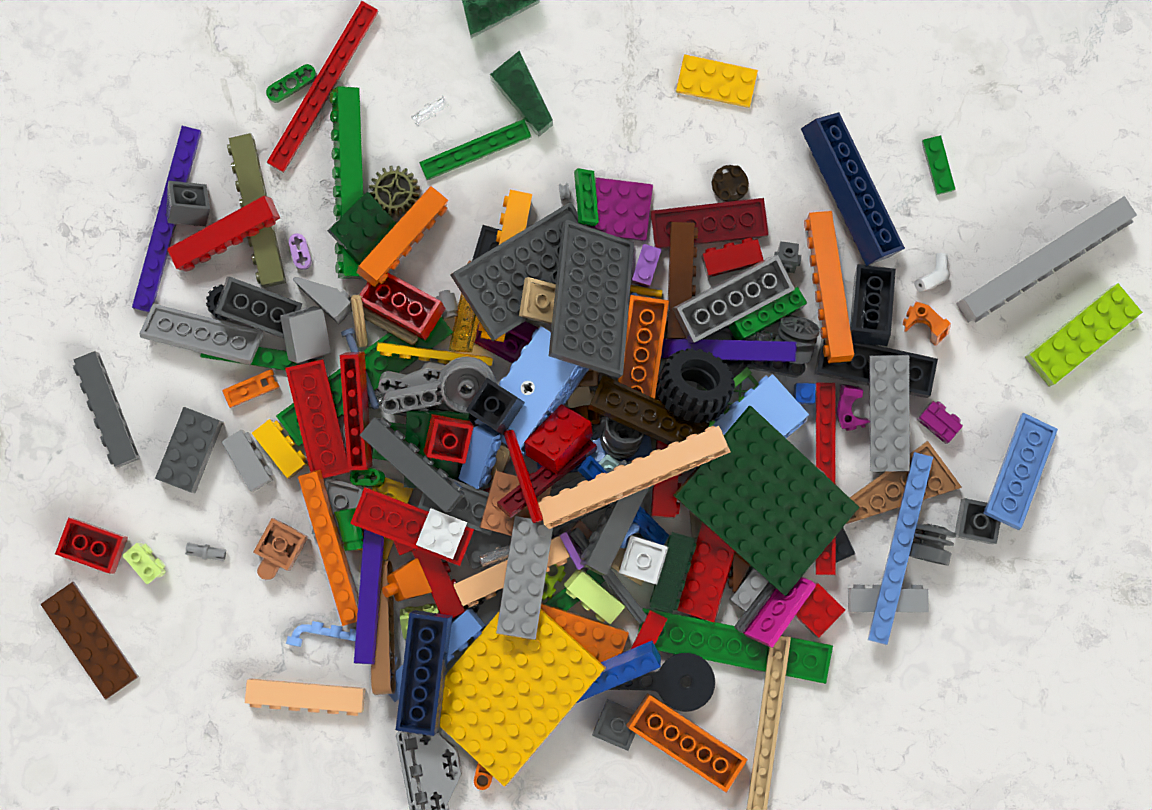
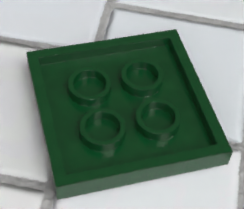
(362, 227)

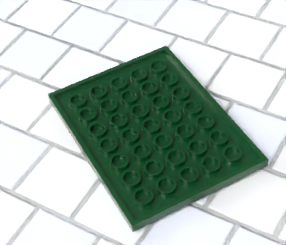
(767, 501)

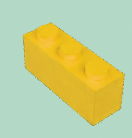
(280, 448)

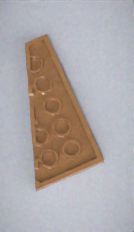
(887, 489)

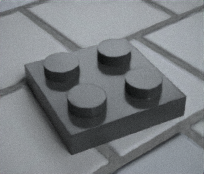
(612, 725)

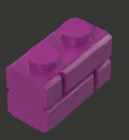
(940, 422)

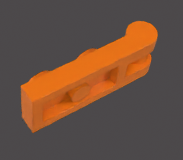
(250, 388)

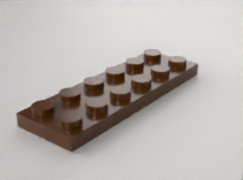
(89, 640)

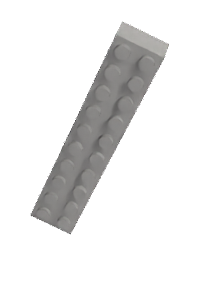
(1050, 257)

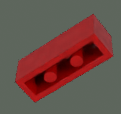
(731, 257)

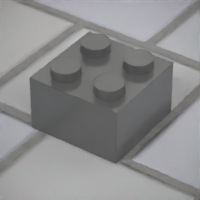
(974, 524)

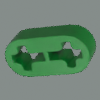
(367, 482)

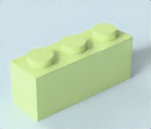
(593, 596)

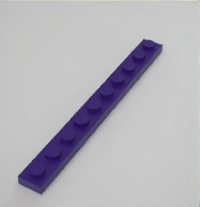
(162, 230)

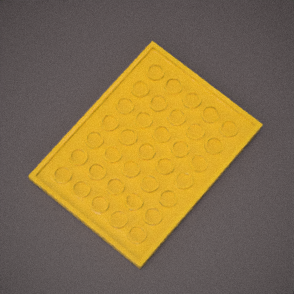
(514, 693)

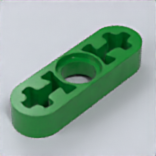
(276, 85)

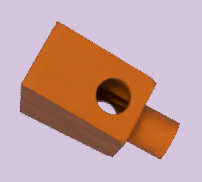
(407, 582)

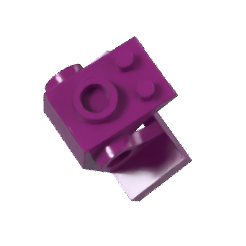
(847, 396)

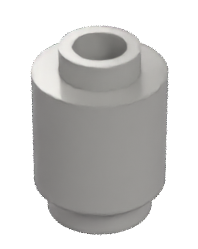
(449, 302)

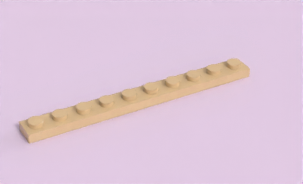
(768, 724)

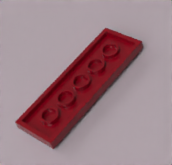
(714, 221)

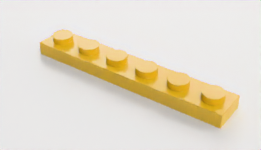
(425, 354)

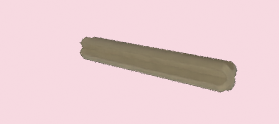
(389, 326)

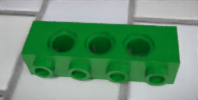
(767, 315)

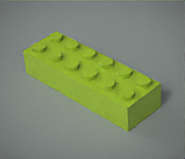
(1083, 334)

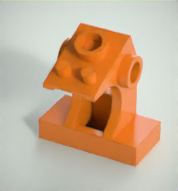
(925, 314)

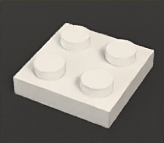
(441, 533)
(643, 560)

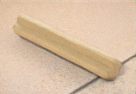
(359, 320)

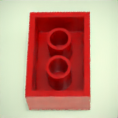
(558, 438)
(91, 545)

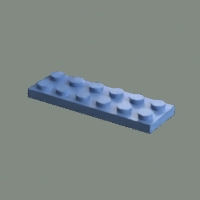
(1020, 471)

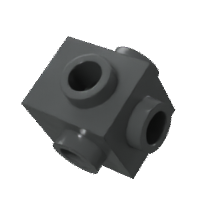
(789, 256)

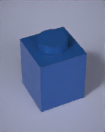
(804, 393)

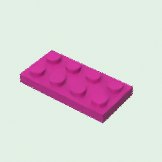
(778, 613)

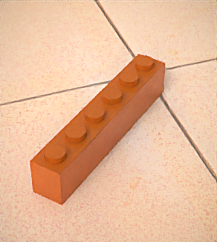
(402, 237)

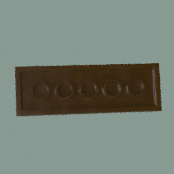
(642, 412)

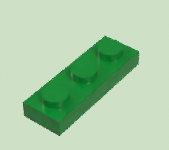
(938, 165)
(586, 197)

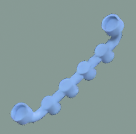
(317, 628)

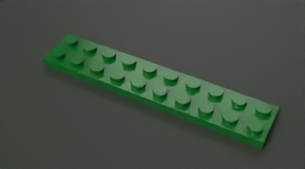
(375, 366)
(726, 645)

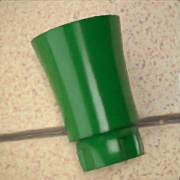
(350, 534)

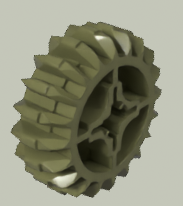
(395, 182)

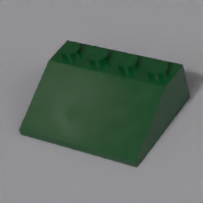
(416, 432)

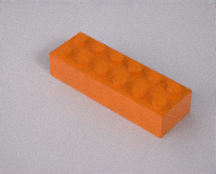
(644, 343)
(596, 637)
(686, 742)

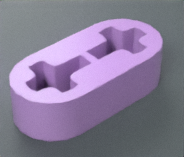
(304, 250)

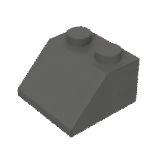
(187, 203)

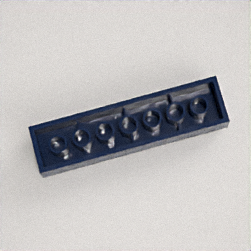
(852, 188)

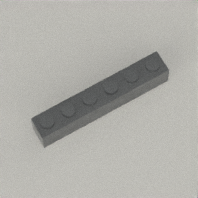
(106, 409)
(412, 464)
(611, 532)

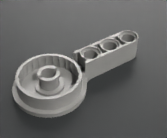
(446, 388)

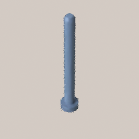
(348, 333)

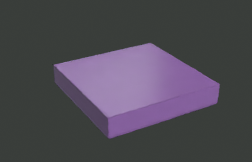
(572, 548)

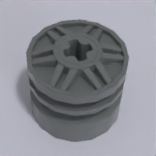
(801, 331)
(620, 440)
(932, 544)

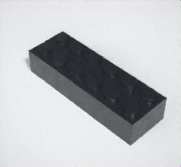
(921, 367)

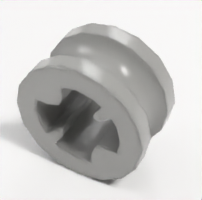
(564, 191)

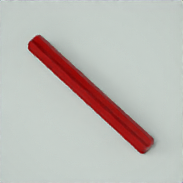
(523, 476)

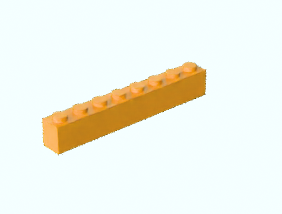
(513, 222)

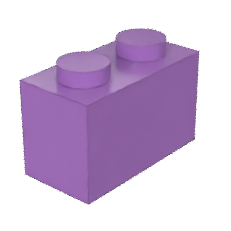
(646, 266)

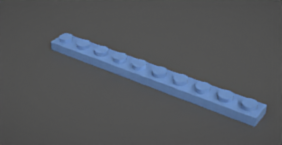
(900, 548)

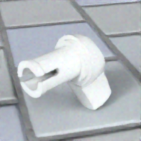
(937, 277)

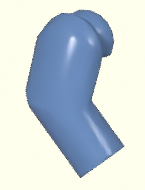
(634, 528)

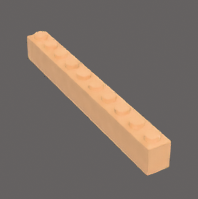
(633, 477)

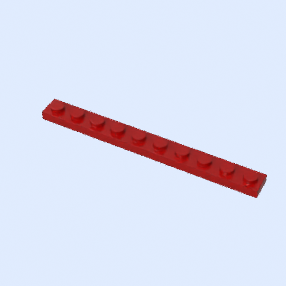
(322, 86)
(826, 460)

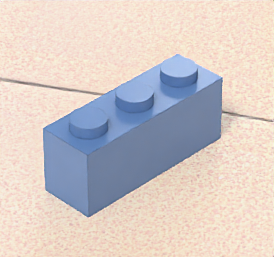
(480, 456)

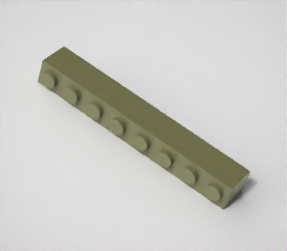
(252, 187)

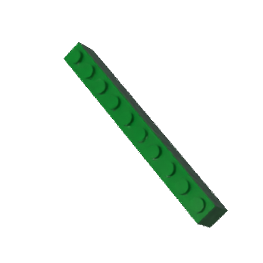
(347, 164)

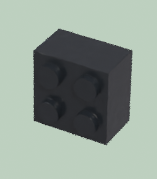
(495, 406)

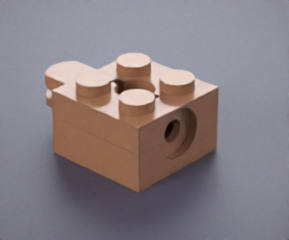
(279, 548)

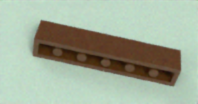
(680, 272)

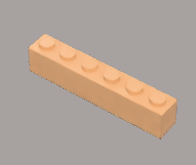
(492, 579)
(305, 695)

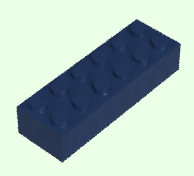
(424, 672)

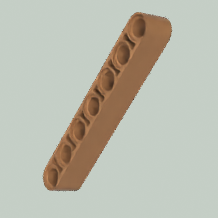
(383, 671)

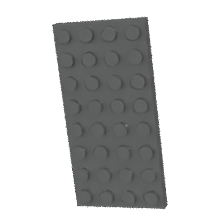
(496, 279)
(591, 299)

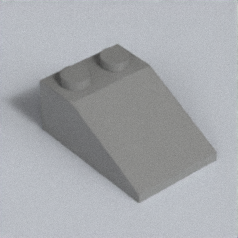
(333, 302)

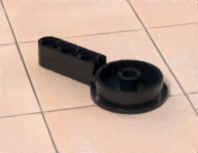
(738, 366)
(667, 682)

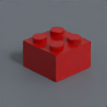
(448, 439)
(819, 611)

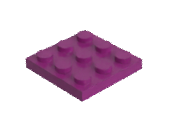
(623, 208)

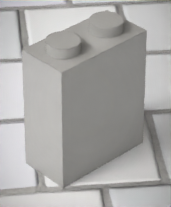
(305, 334)

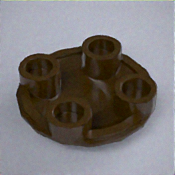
(730, 183)

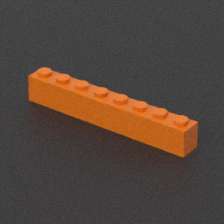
(830, 287)
(330, 545)

